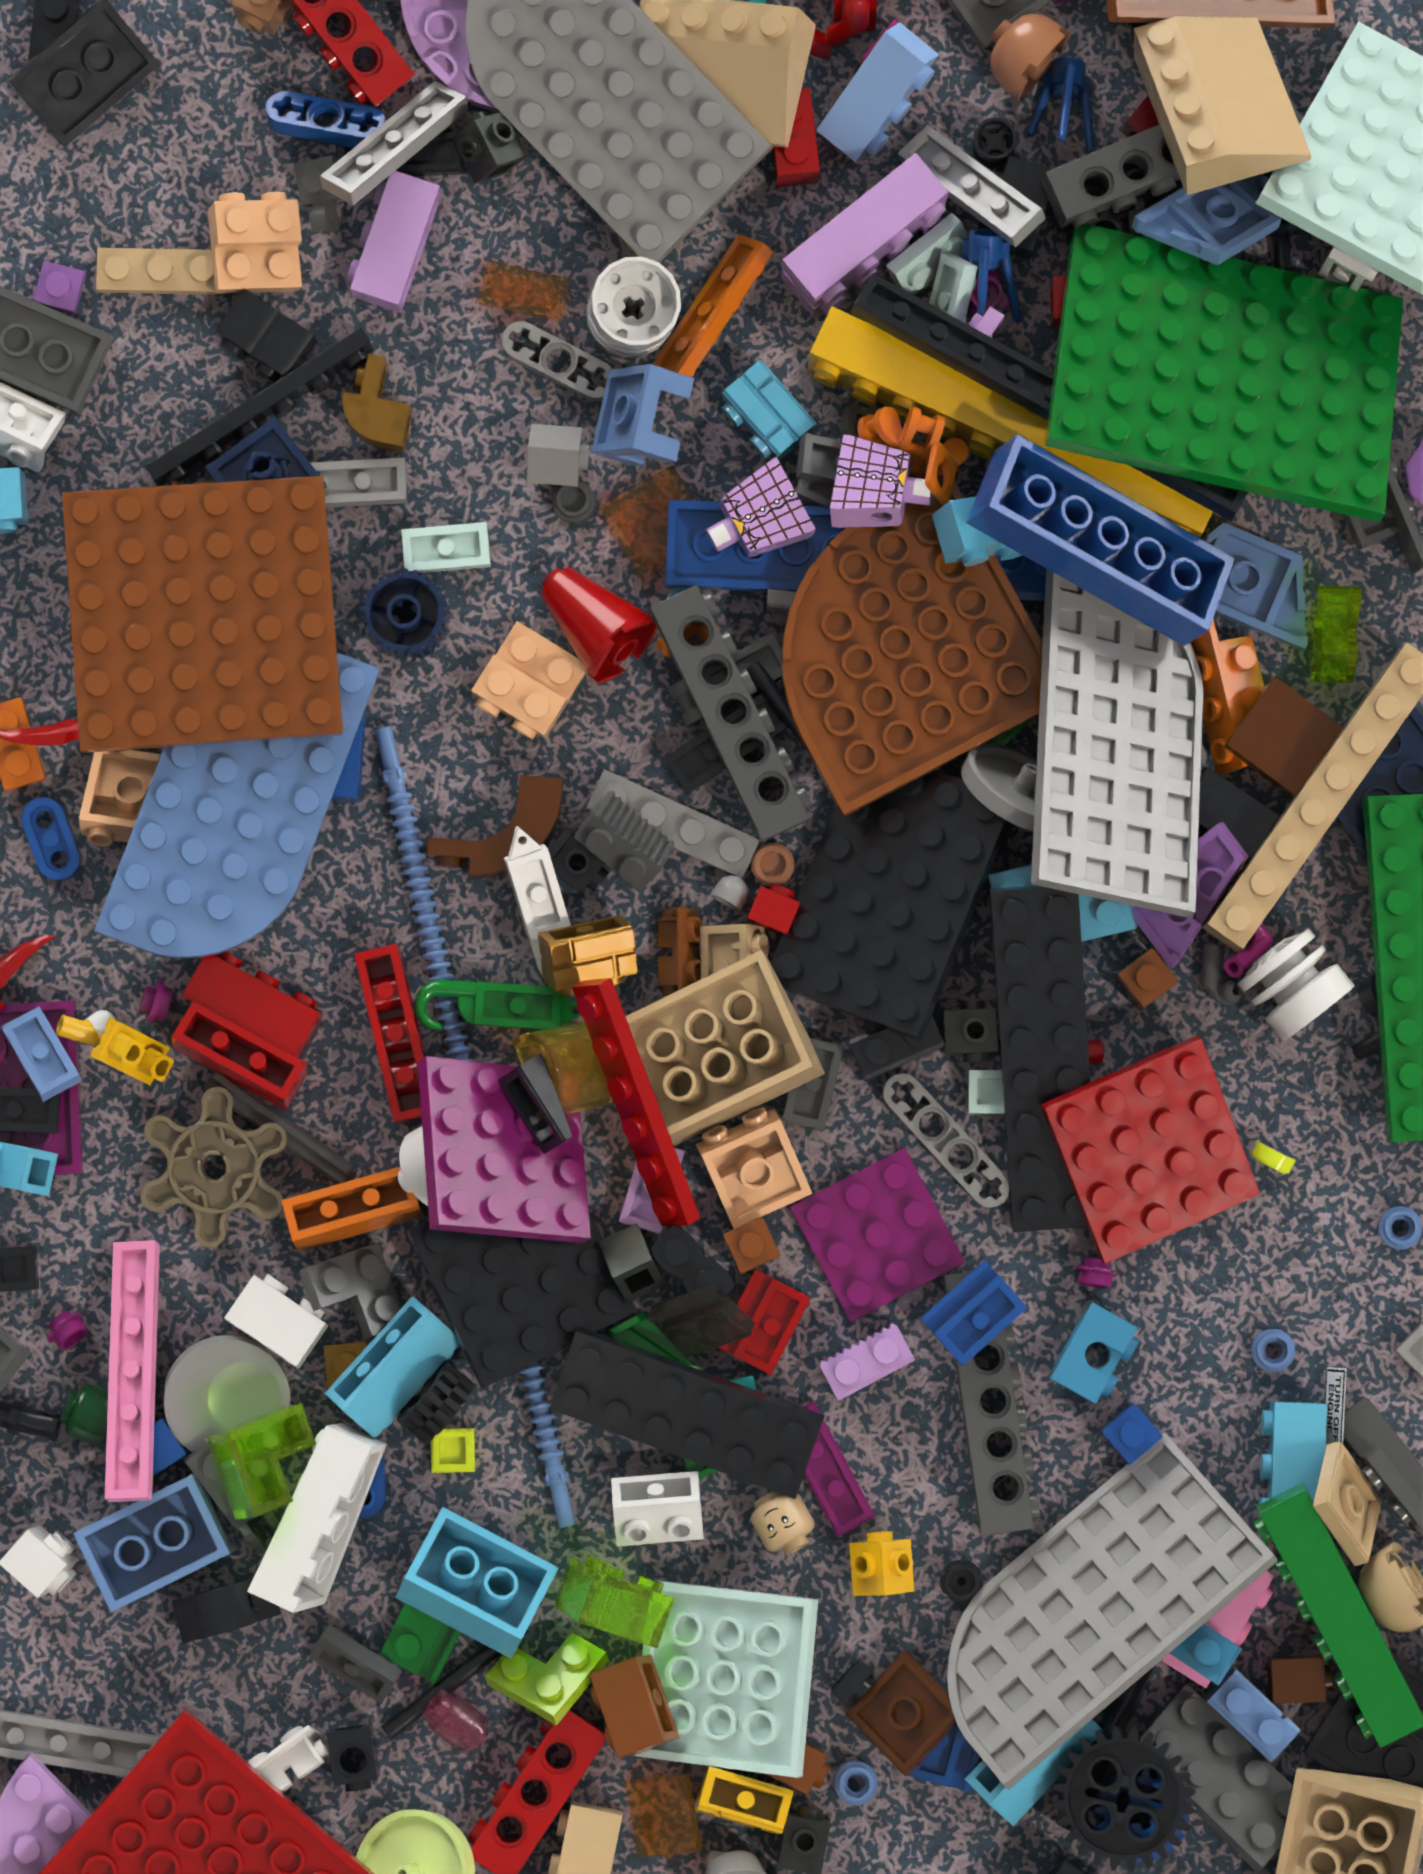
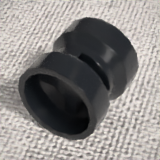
(991, 136)

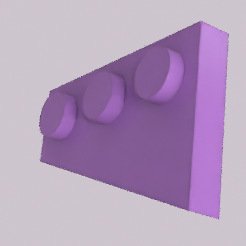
(1217, 866)

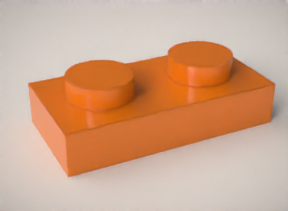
(18, 762)

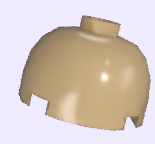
(1392, 1590)

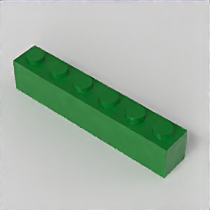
(1340, 1615)

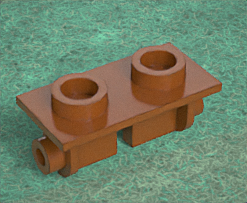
(680, 931)

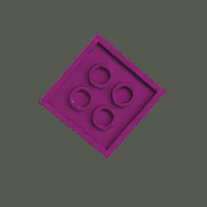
(877, 1234)

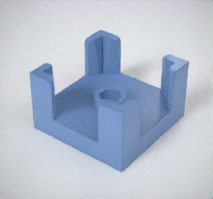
(629, 414)

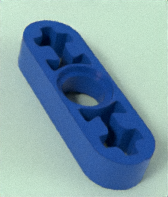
(315, 107)

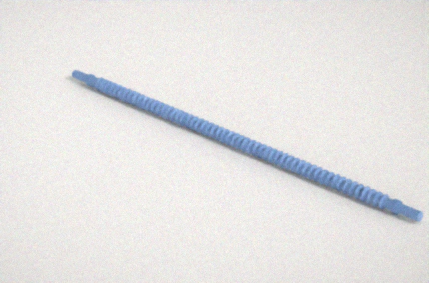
(394, 777)

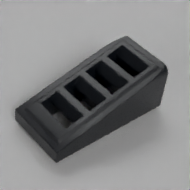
(537, 1102)

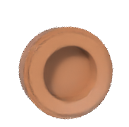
(772, 864)

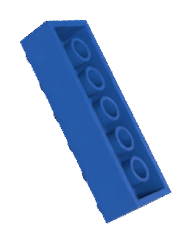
(1100, 540)

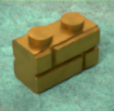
(587, 953)

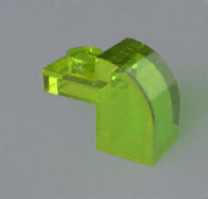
(1334, 634)

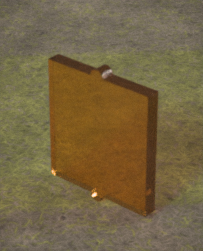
(663, 1815)

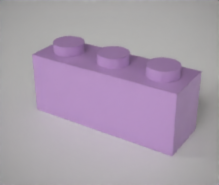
(394, 240)

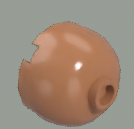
(1025, 51)

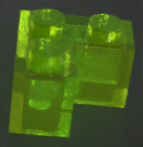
(250, 1456)
(603, 1599)

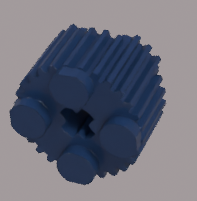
(416, 637)

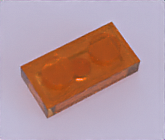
(524, 291)

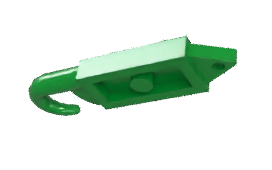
(498, 1004)

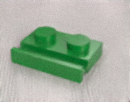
(420, 1643)

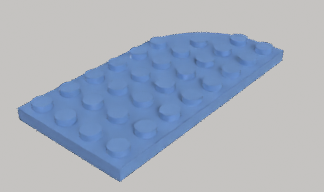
(228, 835)

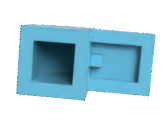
(26, 1168)

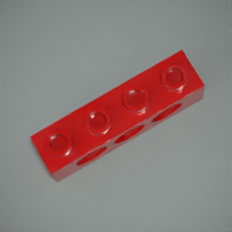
(387, 68)
(393, 1028)
(509, 1855)

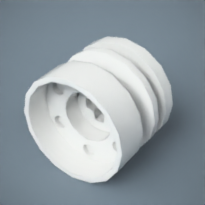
(633, 283)
(1295, 984)

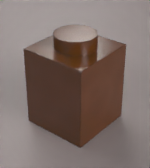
(1298, 1679)

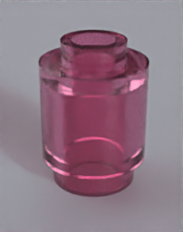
(456, 1721)

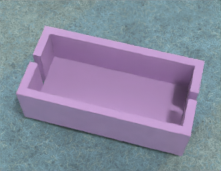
(864, 236)

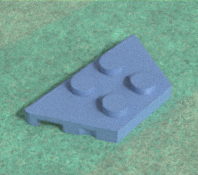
(1212, 221)
(1262, 586)

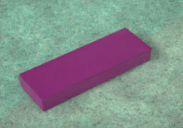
(835, 1483)

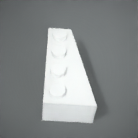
(319, 1521)

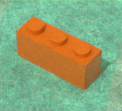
(349, 1209)

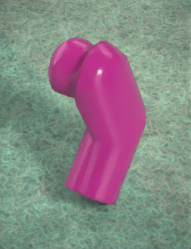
(1242, 960)

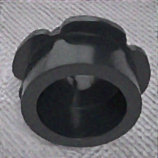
(949, 1583)

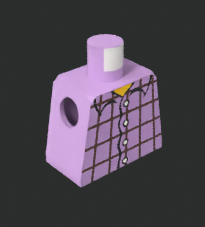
(873, 485)
(761, 514)

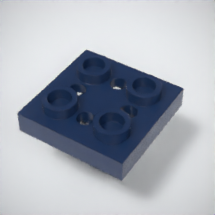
(259, 457)

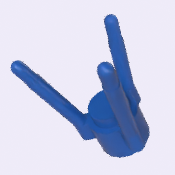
(1068, 82)
(985, 251)

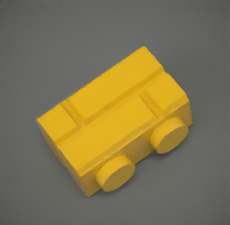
(743, 1800)

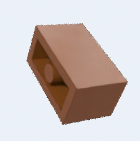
(633, 1706)

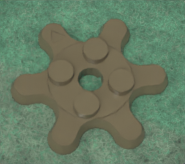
(185, 1173)

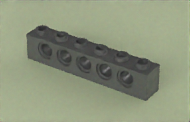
(1066, 183)
(672, 618)
(995, 1514)

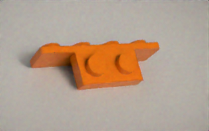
(1229, 689)

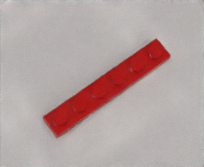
(635, 1102)

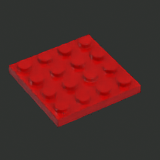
(1150, 1149)

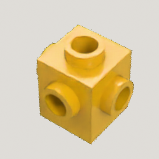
(881, 1565)

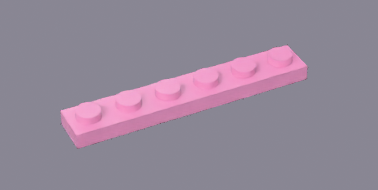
(132, 1371)

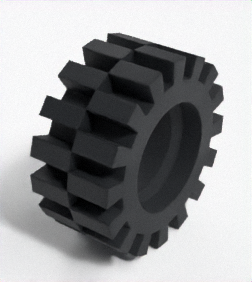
(436, 1403)

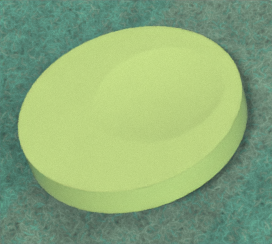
(416, 1844)

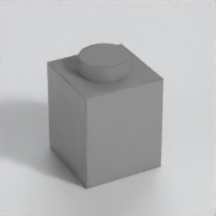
(556, 455)

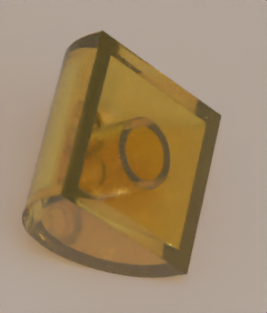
(571, 1065)

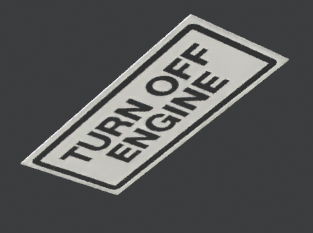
(1335, 1403)

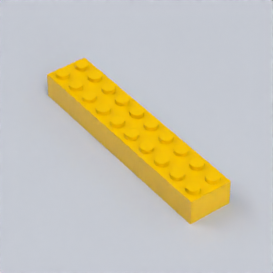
(903, 377)

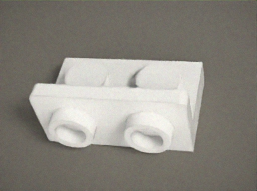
(26, 428)

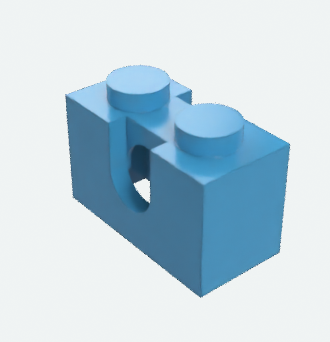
(1071, 1366)

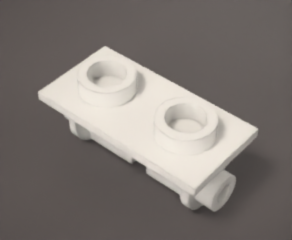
(297, 1752)

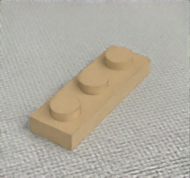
(155, 271)

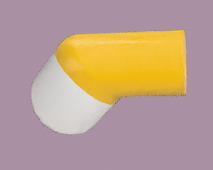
(84, 1031)

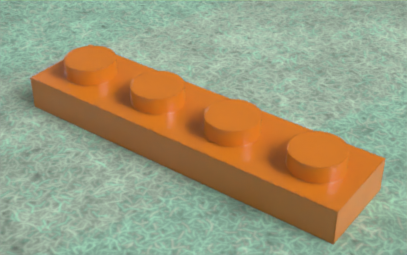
(714, 306)

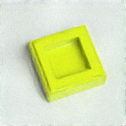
(453, 1451)

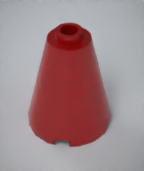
(596, 622)

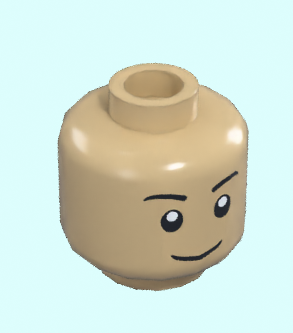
(782, 1522)

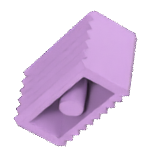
(866, 1361)

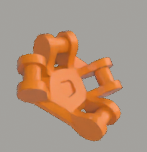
(927, 459)

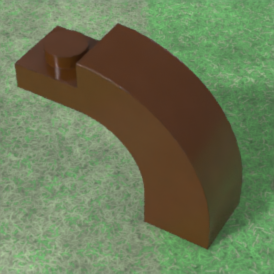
(535, 814)

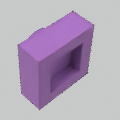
(59, 287)

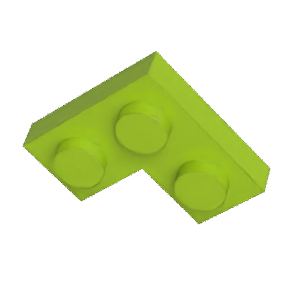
(552, 1686)

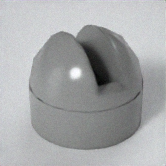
(731, 892)

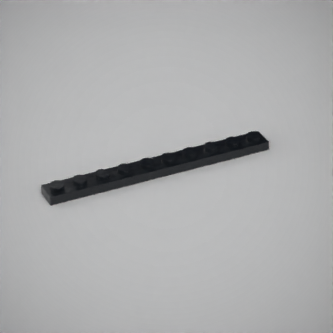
(997, 369)

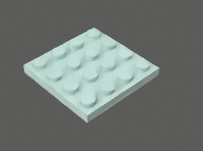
(736, 1678)

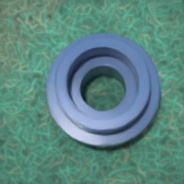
(1414, 1227)
(1286, 1345)
(856, 1797)

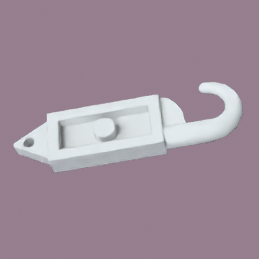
(535, 889)

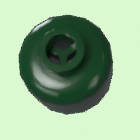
(87, 1415)

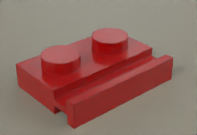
(775, 1312)

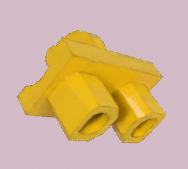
(133, 1053)

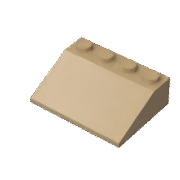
(747, 51)
(1218, 99)
(722, 1047)
(1351, 1825)

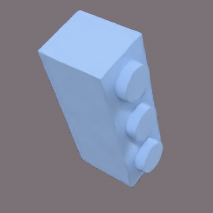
(879, 93)

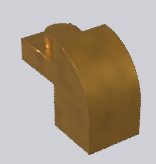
(374, 419)

